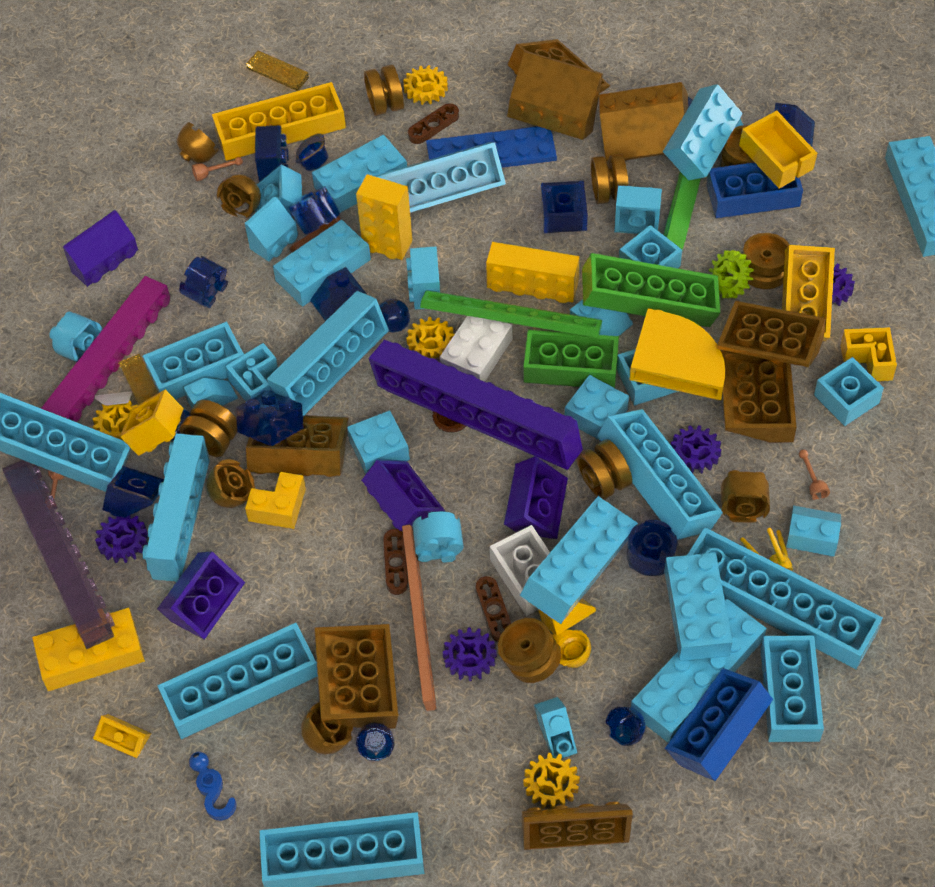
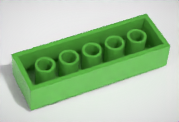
(641, 286)

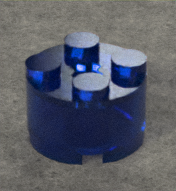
(314, 210)
(203, 281)
(650, 546)

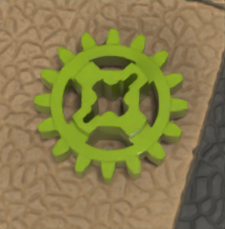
(736, 264)

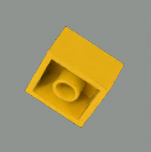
(152, 423)

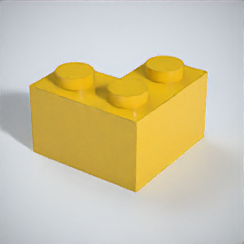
(871, 347)
(277, 507)

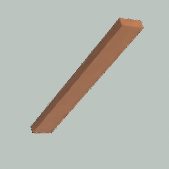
(419, 620)

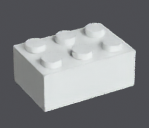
(477, 346)
(516, 560)

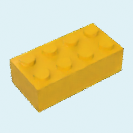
(384, 216)
(532, 272)
(809, 282)
(67, 661)

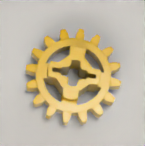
(425, 85)
(430, 337)
(112, 416)
(557, 771)

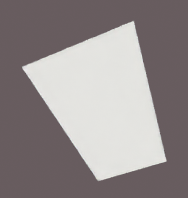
(114, 398)

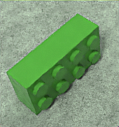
(569, 358)

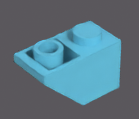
(556, 727)

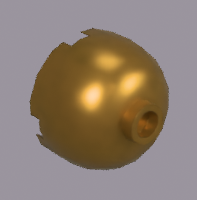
(195, 145)
(236, 191)
(229, 484)
(322, 736)

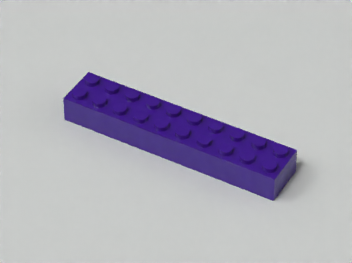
(477, 404)

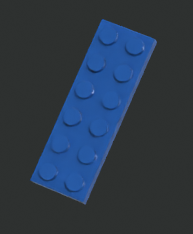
(513, 146)

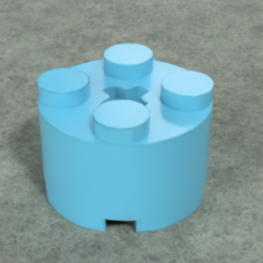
(74, 332)
(438, 537)

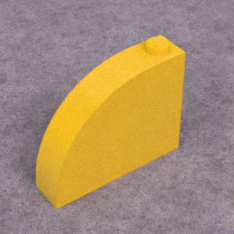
(678, 356)

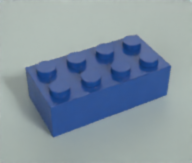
(749, 190)
(719, 724)

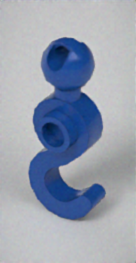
(210, 785)

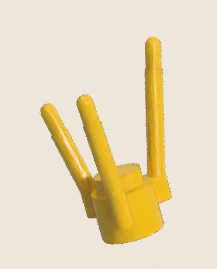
(781, 556)

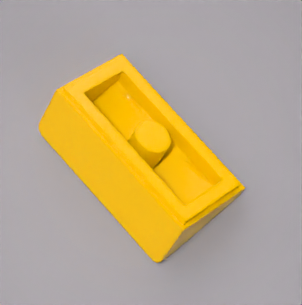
(121, 735)

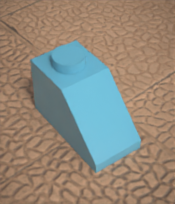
(210, 389)

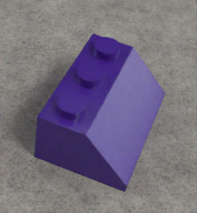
(100, 248)
(400, 492)
(536, 498)
(201, 594)

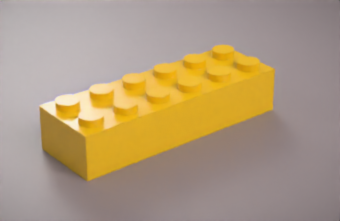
(299, 114)

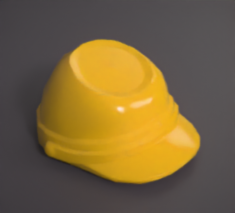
(574, 648)

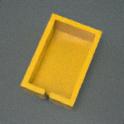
(778, 149)

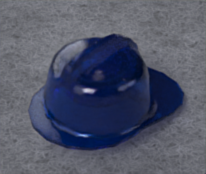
(312, 153)

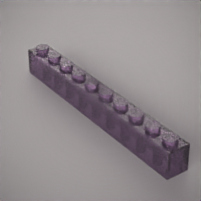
(59, 555)

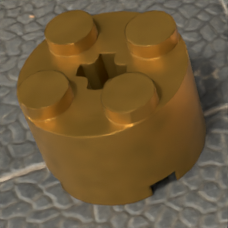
(745, 496)

